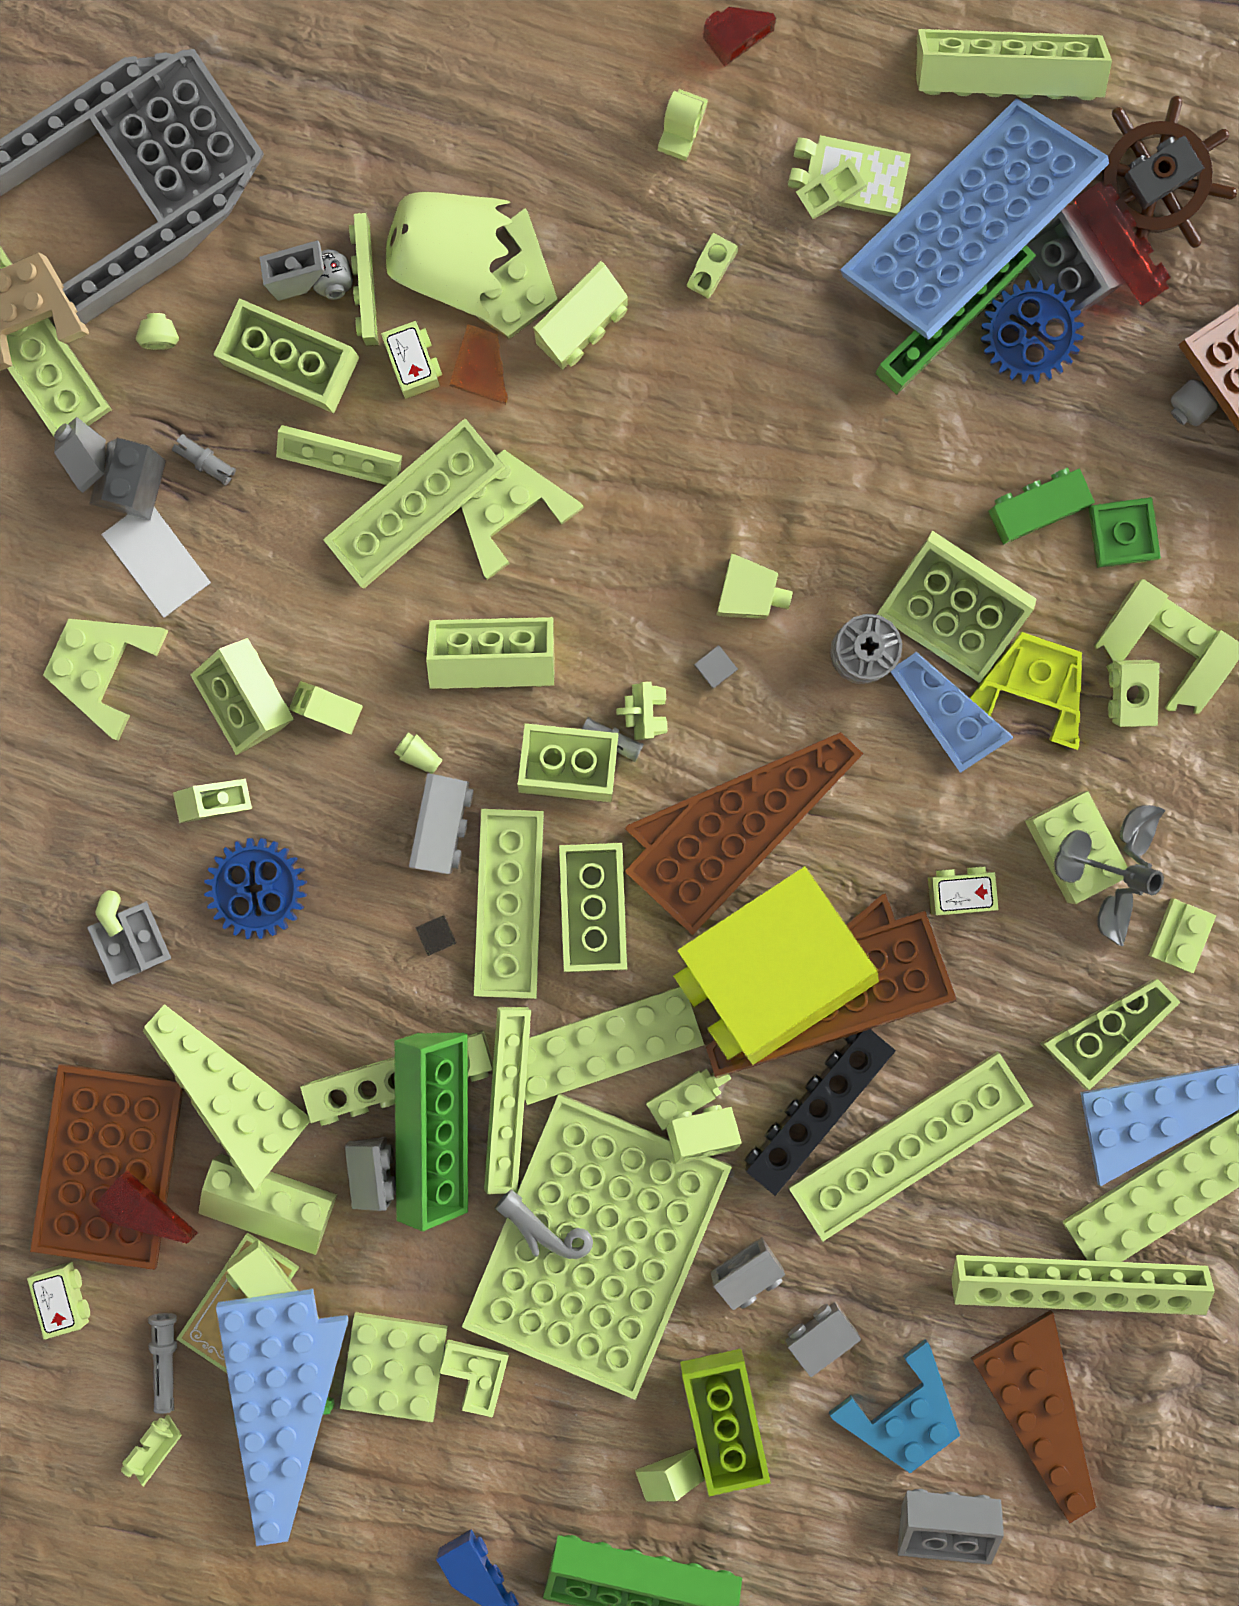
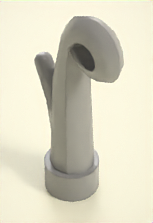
(534, 1230)

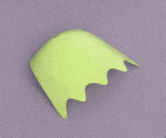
(447, 247)

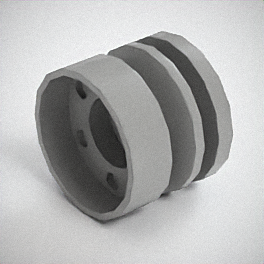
(855, 663)

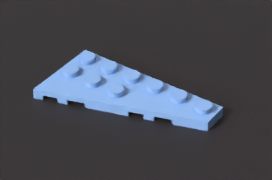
(1149, 1116)

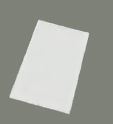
(156, 560)

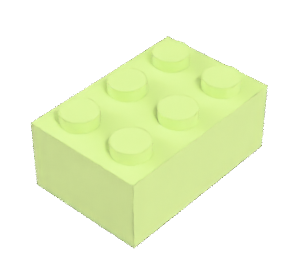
(1056, 823)

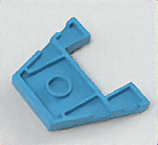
(914, 1425)

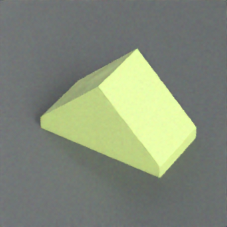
(670, 1477)

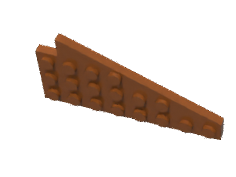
(909, 983)

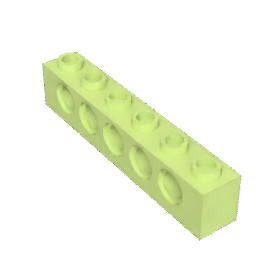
(323, 1109)

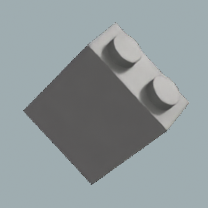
(129, 479)

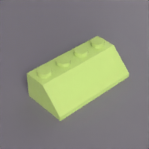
(491, 653)
(276, 1209)

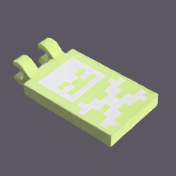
(879, 167)

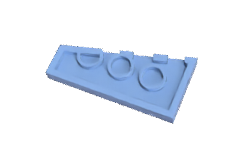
(952, 716)

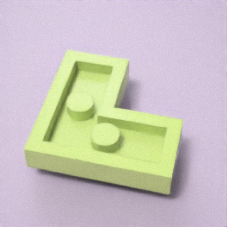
(482, 1369)

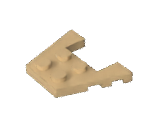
(31, 294)

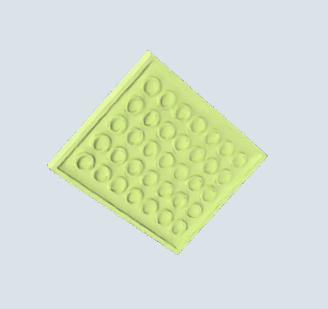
(646, 1224)

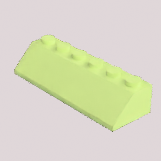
(1012, 64)

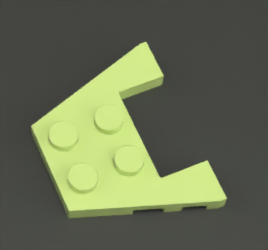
(524, 282)
(506, 499)
(87, 660)

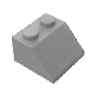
(747, 1275)

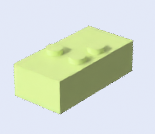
(286, 355)
(593, 907)

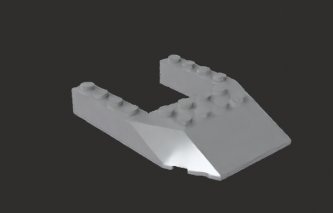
(174, 143)

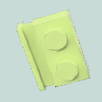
(1182, 935)

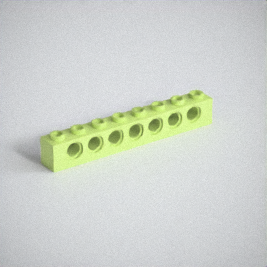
(1082, 1285)

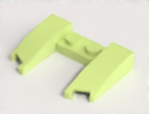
(1149, 607)

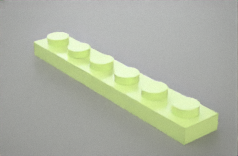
(507, 1099)

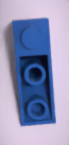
(472, 1573)

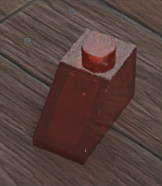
(736, 31)

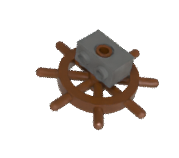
(1155, 177)

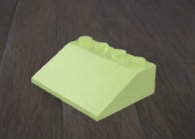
(957, 607)

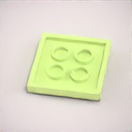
(393, 1367)

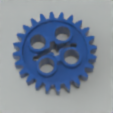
(1051, 309)
(227, 891)

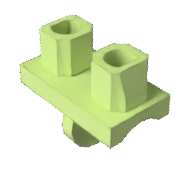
(639, 711)

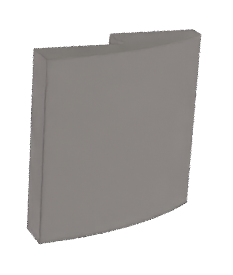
(132, 949)

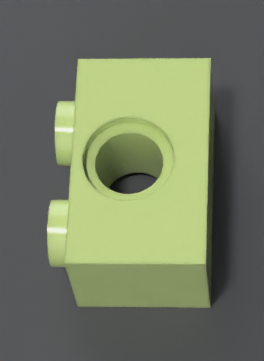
(1144, 708)

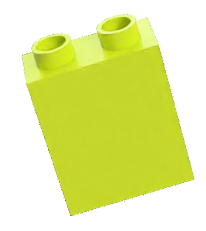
(775, 968)

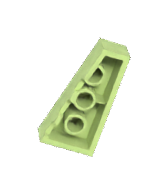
(1108, 1035)

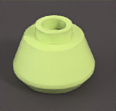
(157, 332)

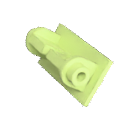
(157, 1444)

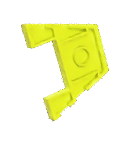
(1042, 674)

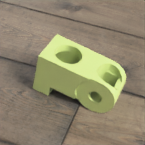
(712, 265)

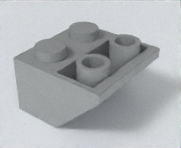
(370, 1174)

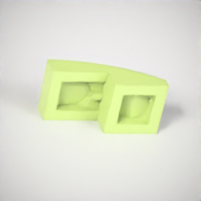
(831, 189)

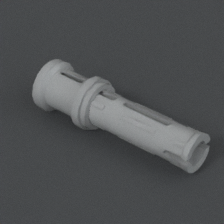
(162, 1348)

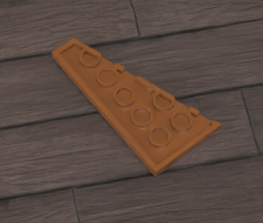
(1034, 1393)

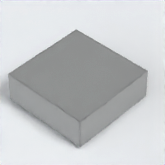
(715, 667)

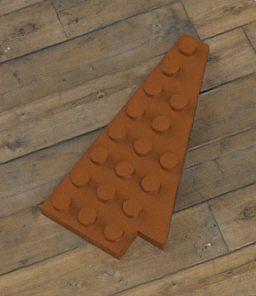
(719, 837)

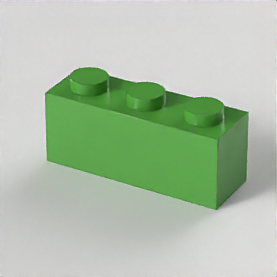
(1040, 505)

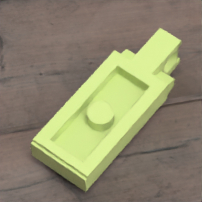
(685, 1096)

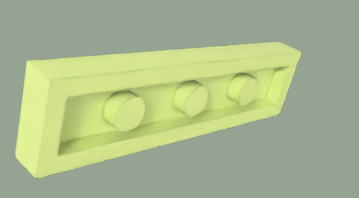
(363, 267)
(337, 455)

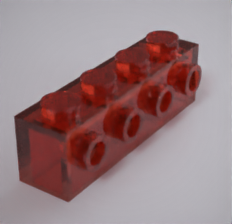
(1121, 242)

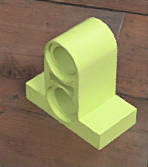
(681, 123)
(325, 707)

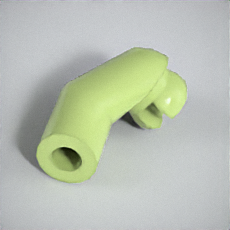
(106, 912)

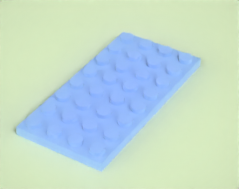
(974, 217)

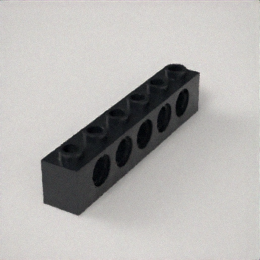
(775, 1175)

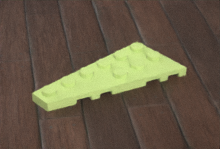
(235, 1104)

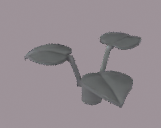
(1137, 833)

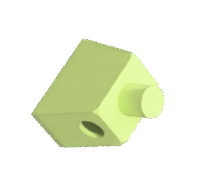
(750, 590)

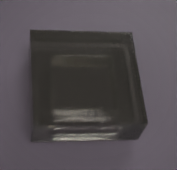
(436, 935)

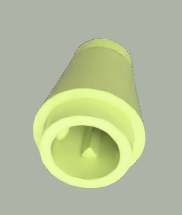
(417, 753)

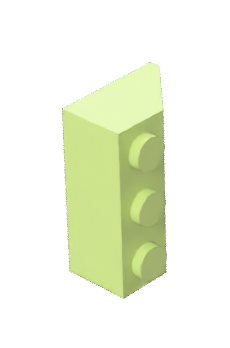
(581, 317)
(241, 695)
(567, 762)

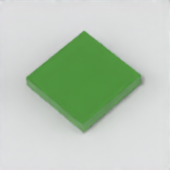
(1124, 532)

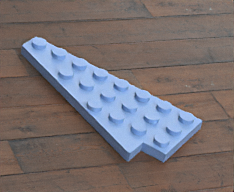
(279, 1383)

